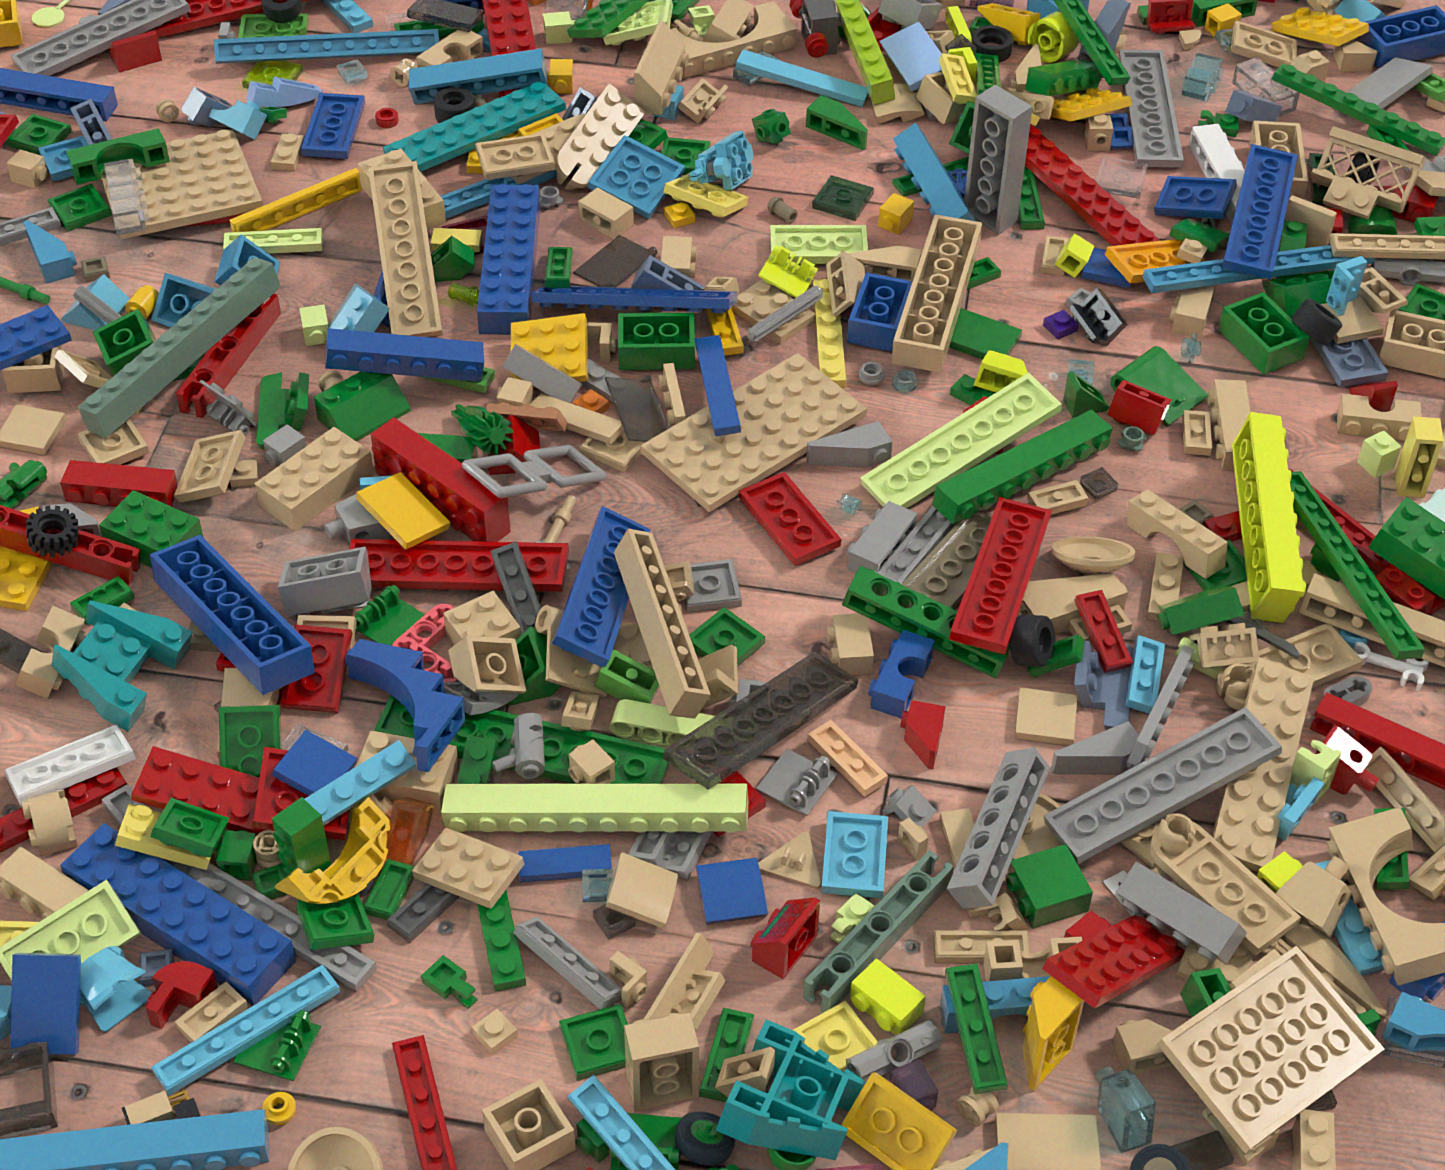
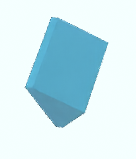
(104, 290)

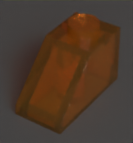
(408, 829)

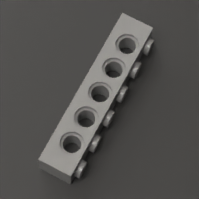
(998, 829)

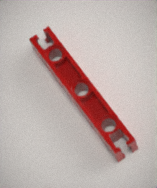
(227, 357)
(92, 554)
(1411, 750)

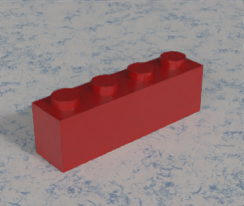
(113, 483)

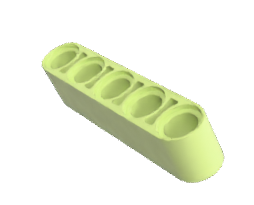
(652, 723)

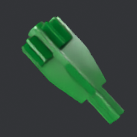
(484, 427)

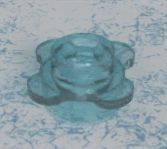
(1191, 348)

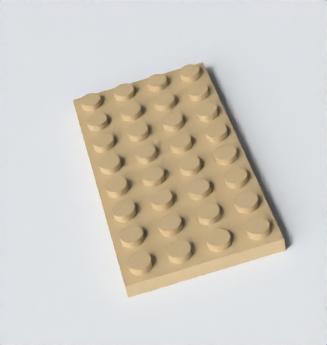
(776, 420)

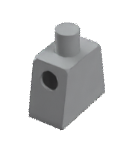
(355, 522)

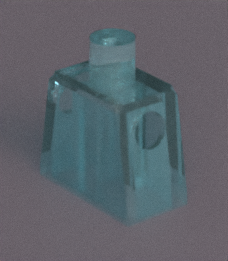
(1125, 1108)

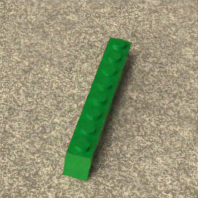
(1021, 466)

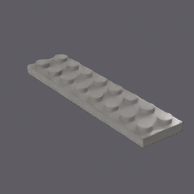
(96, 35)
(1152, 109)
(1162, 785)

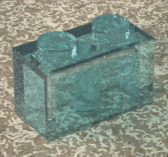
(1202, 77)

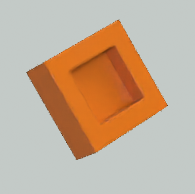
(593, 402)

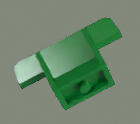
(280, 405)

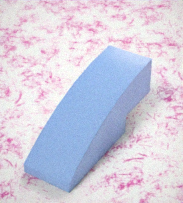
(282, 93)

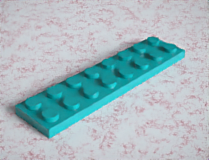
(479, 125)

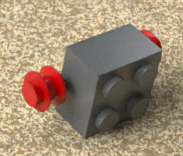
(818, 25)

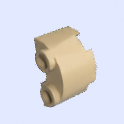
(51, 822)

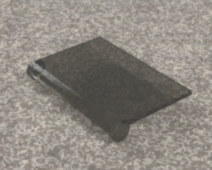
(614, 262)
(637, 407)

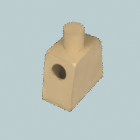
(1318, 894)

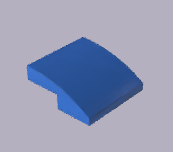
(1102, 270)
(731, 890)

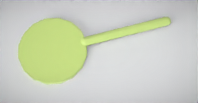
(49, 16)

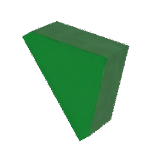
(1082, 396)

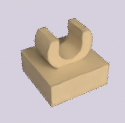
(1010, 914)

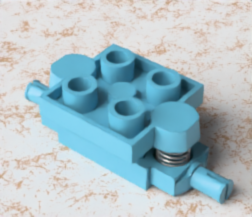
(725, 160)

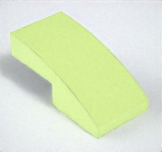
(701, 18)

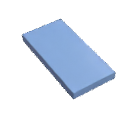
(912, 54)

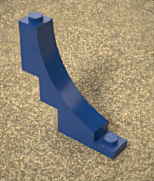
(403, 676)

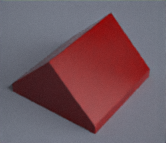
(135, 51)
(523, 439)

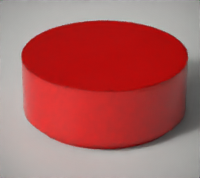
(386, 118)

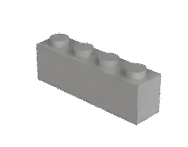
(1181, 913)

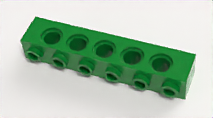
(908, 610)

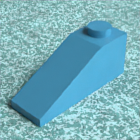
(50, 254)

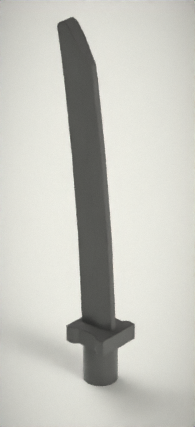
(1268, 637)

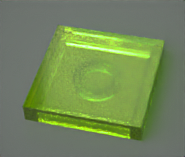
(265, 72)

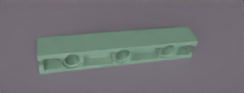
(864, 944)

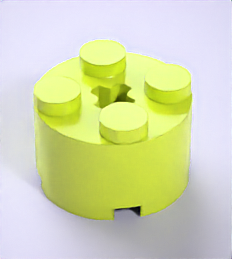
(1053, 36)

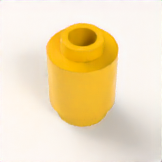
(144, 300)

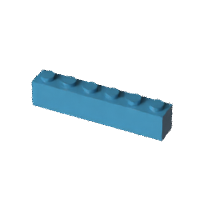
(479, 75)
(930, 175)

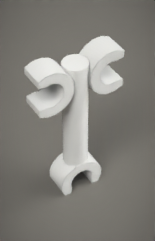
(1411, 668)

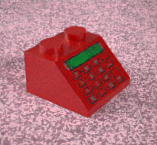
(786, 936)

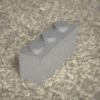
(881, 537)

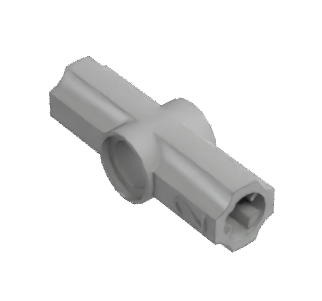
(1410, 270)
(908, 1045)

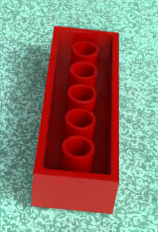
(441, 480)

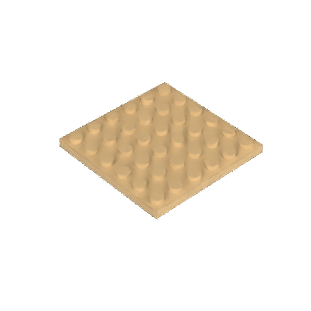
(199, 184)

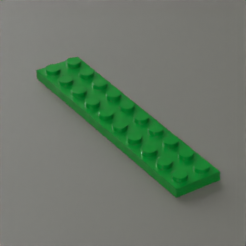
(633, 760)

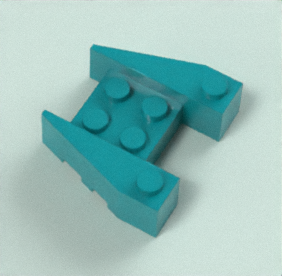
(114, 655)
(799, 1103)

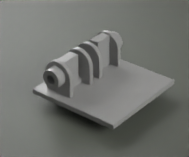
(228, 410)
(797, 781)

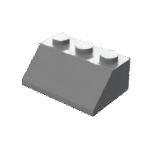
(325, 582)

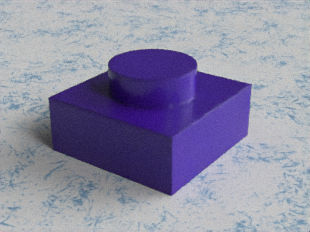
(1060, 324)

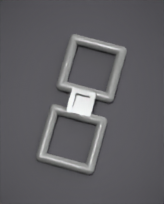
(534, 472)

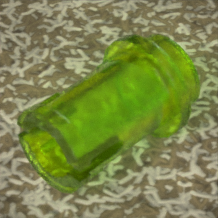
(464, 293)

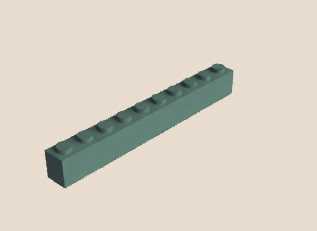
(179, 347)

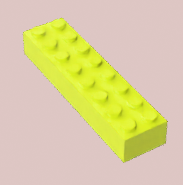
(1267, 518)

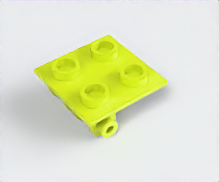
(787, 274)

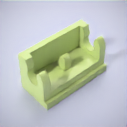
(1311, 765)

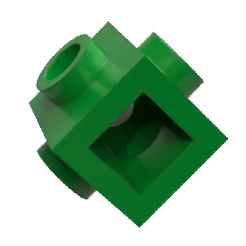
(771, 126)

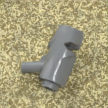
(528, 747)

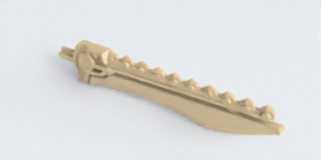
(1312, 942)

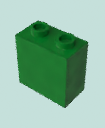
(1049, 886)

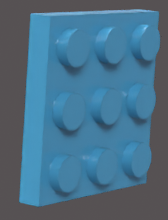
(636, 175)

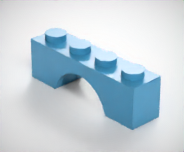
(1002, 996)

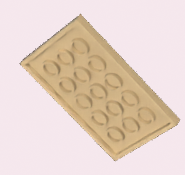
(1270, 1048)

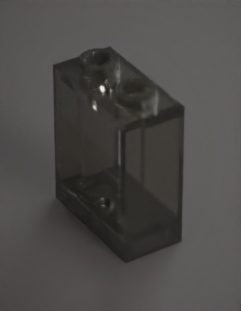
(34, 1115)

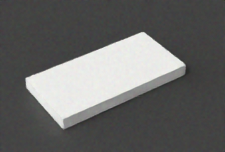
(69, 764)

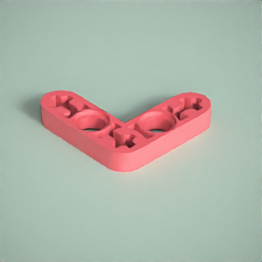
(428, 623)

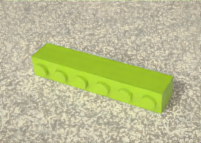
(866, 51)

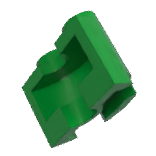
(1380, 222)

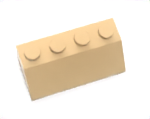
(659, 70)

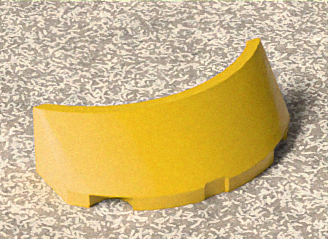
(354, 867)

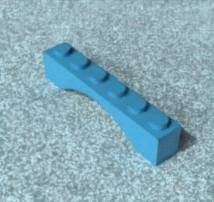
(1416, 1025)

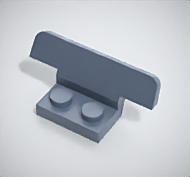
(1102, 689)

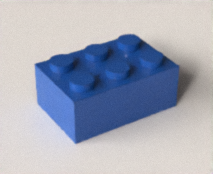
(877, 311)

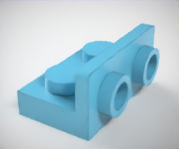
(1345, 283)
(1296, 806)

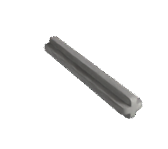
(785, 313)

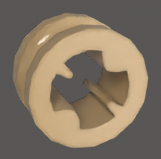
(171, 115)

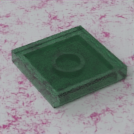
(843, 198)

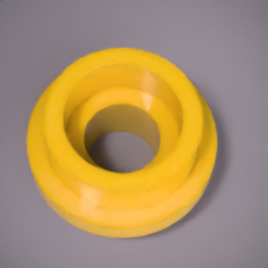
(282, 1115)

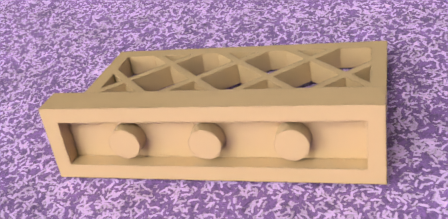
(1376, 149)

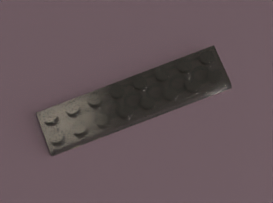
(759, 720)

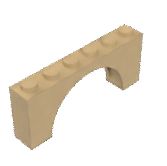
(771, 34)
(1408, 947)

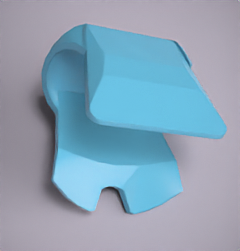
(109, 987)

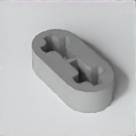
(1344, 690)

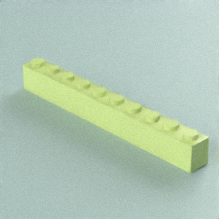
(595, 807)

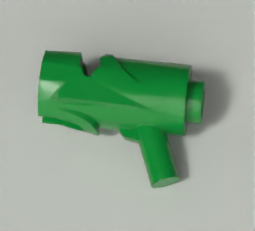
(21, 482)

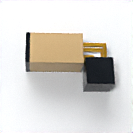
(160, 1109)

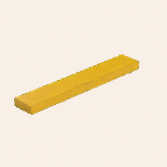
(299, 203)

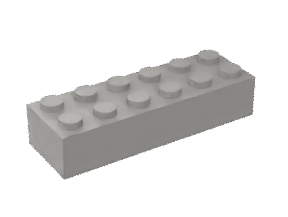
(997, 158)

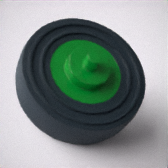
(699, 1140)

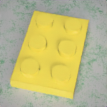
(706, 196)
(136, 834)

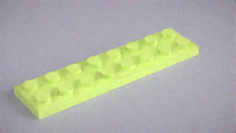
(962, 443)

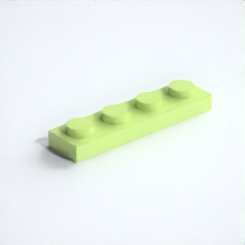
(282, 240)

